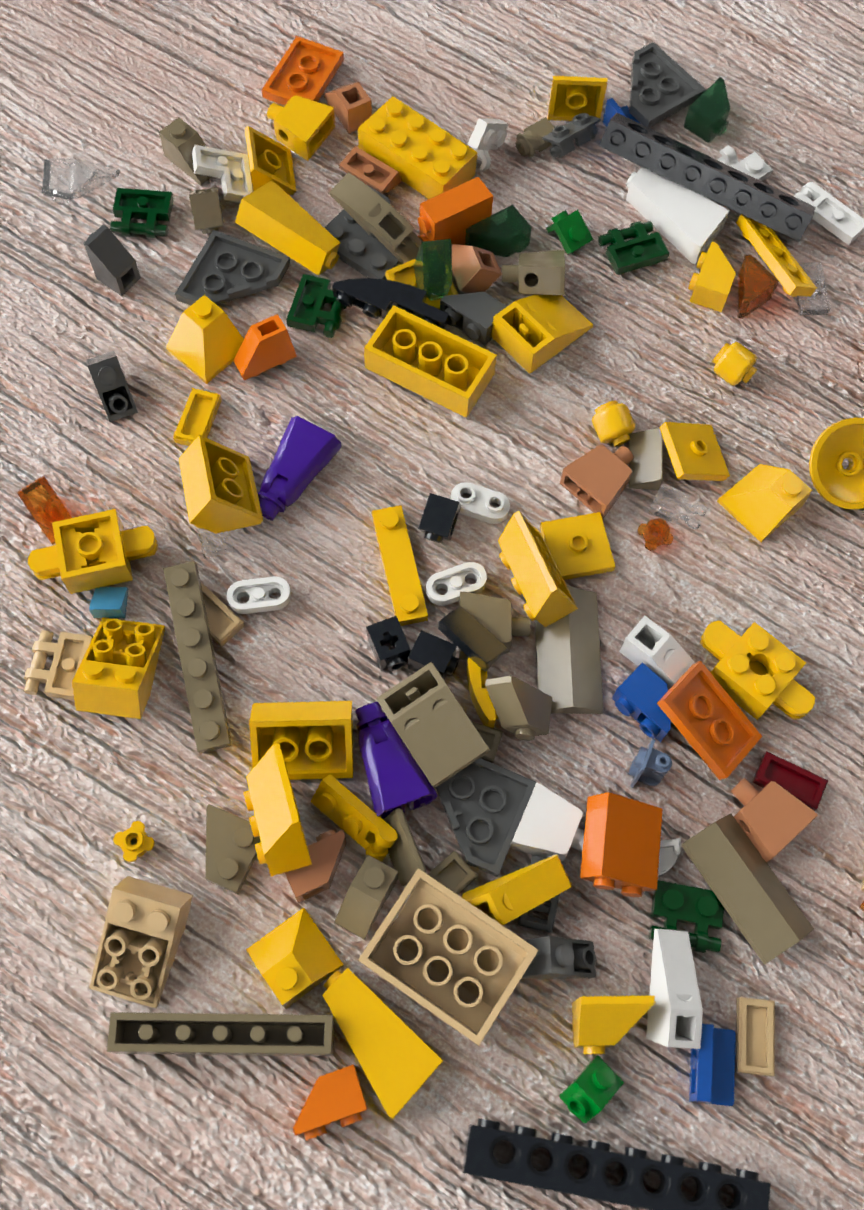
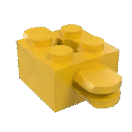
(90, 538)
(748, 680)

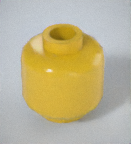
(735, 363)
(613, 423)

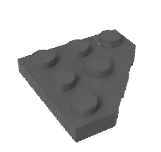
(659, 86)
(359, 248)
(231, 270)
(485, 811)

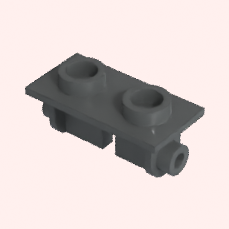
(581, 129)

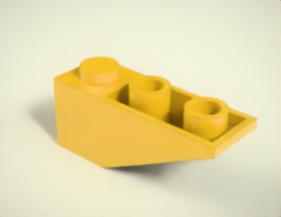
(520, 890)

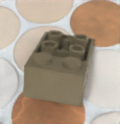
(433, 724)

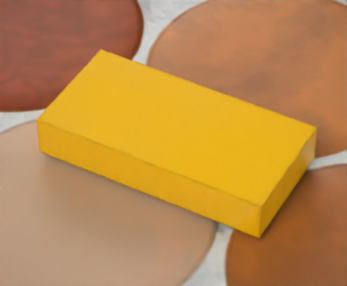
(197, 416)

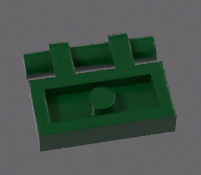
(145, 205)
(635, 253)
(308, 306)
(691, 906)

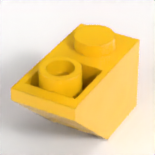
(713, 281)

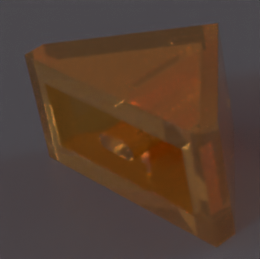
(755, 286)
(43, 505)

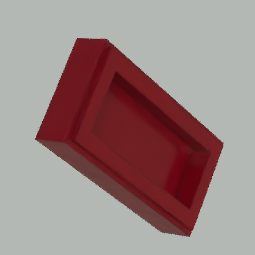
(796, 780)

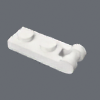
(832, 213)

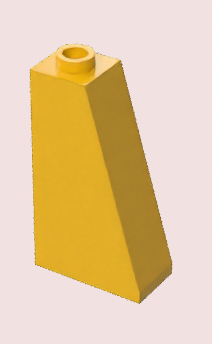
(288, 228)
(383, 1044)

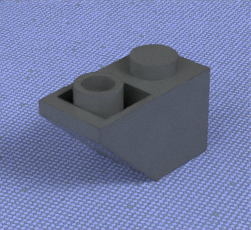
(111, 261)
(472, 314)
(111, 386)
(561, 959)

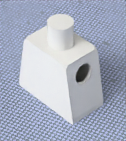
(548, 825)

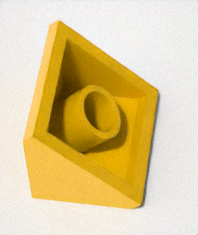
(269, 161)

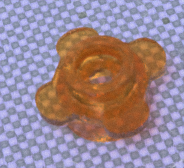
(659, 526)

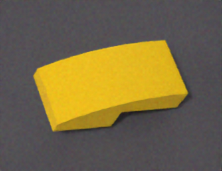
(480, 698)

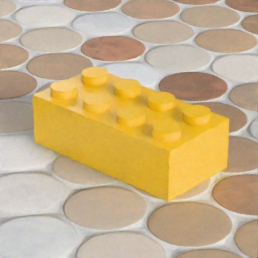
(417, 149)
(429, 361)

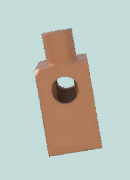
(598, 477)
(770, 816)

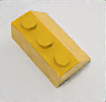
(219, 487)
(534, 572)
(312, 737)
(276, 815)

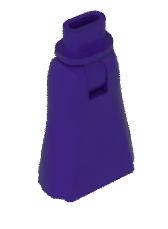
(298, 460)
(389, 766)

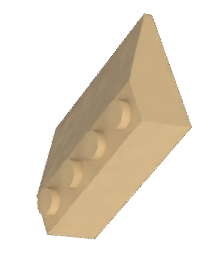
(448, 956)

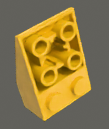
(538, 328)
(118, 668)

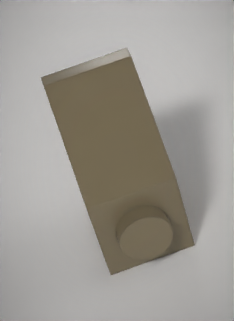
(177, 145)
(206, 209)
(520, 706)
(366, 897)

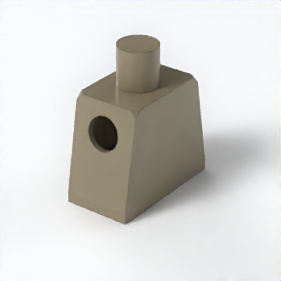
(538, 273)
(495, 616)

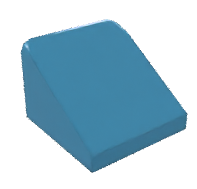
(109, 602)

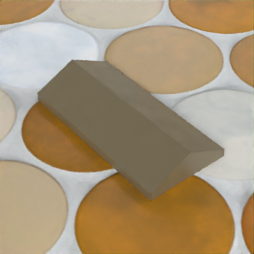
(570, 658)
(747, 888)

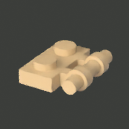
(67, 658)

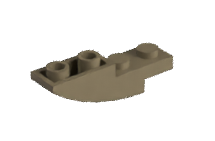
(377, 217)

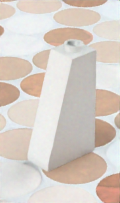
(676, 212)

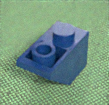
(639, 699)

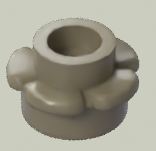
(527, 143)

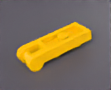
(354, 817)

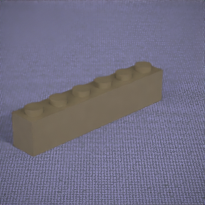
(221, 1034)

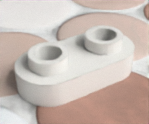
(479, 503)
(454, 582)
(259, 595)

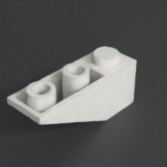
(657, 651)
(677, 1010)

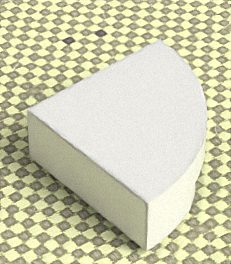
(668, 854)

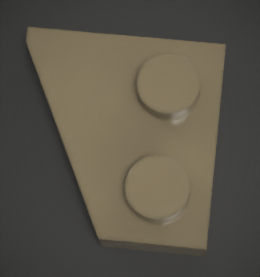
(228, 849)

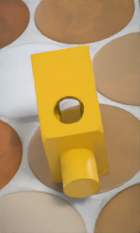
(302, 124)

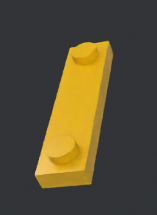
(777, 257)
(399, 565)

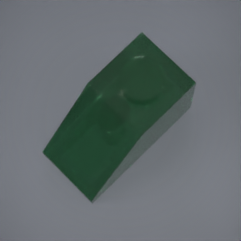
(709, 112)
(501, 233)
(434, 268)

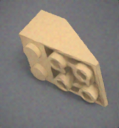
(140, 940)

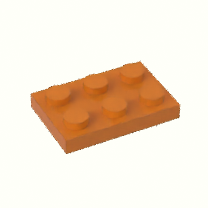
(303, 72)
(709, 720)

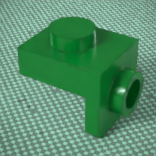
(570, 230)
(591, 1090)

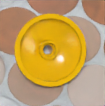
(833, 482)

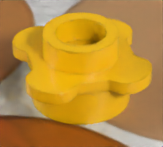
(143, 844)

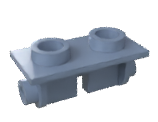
(649, 766)

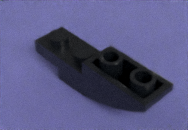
(379, 296)

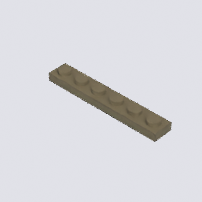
(197, 657)

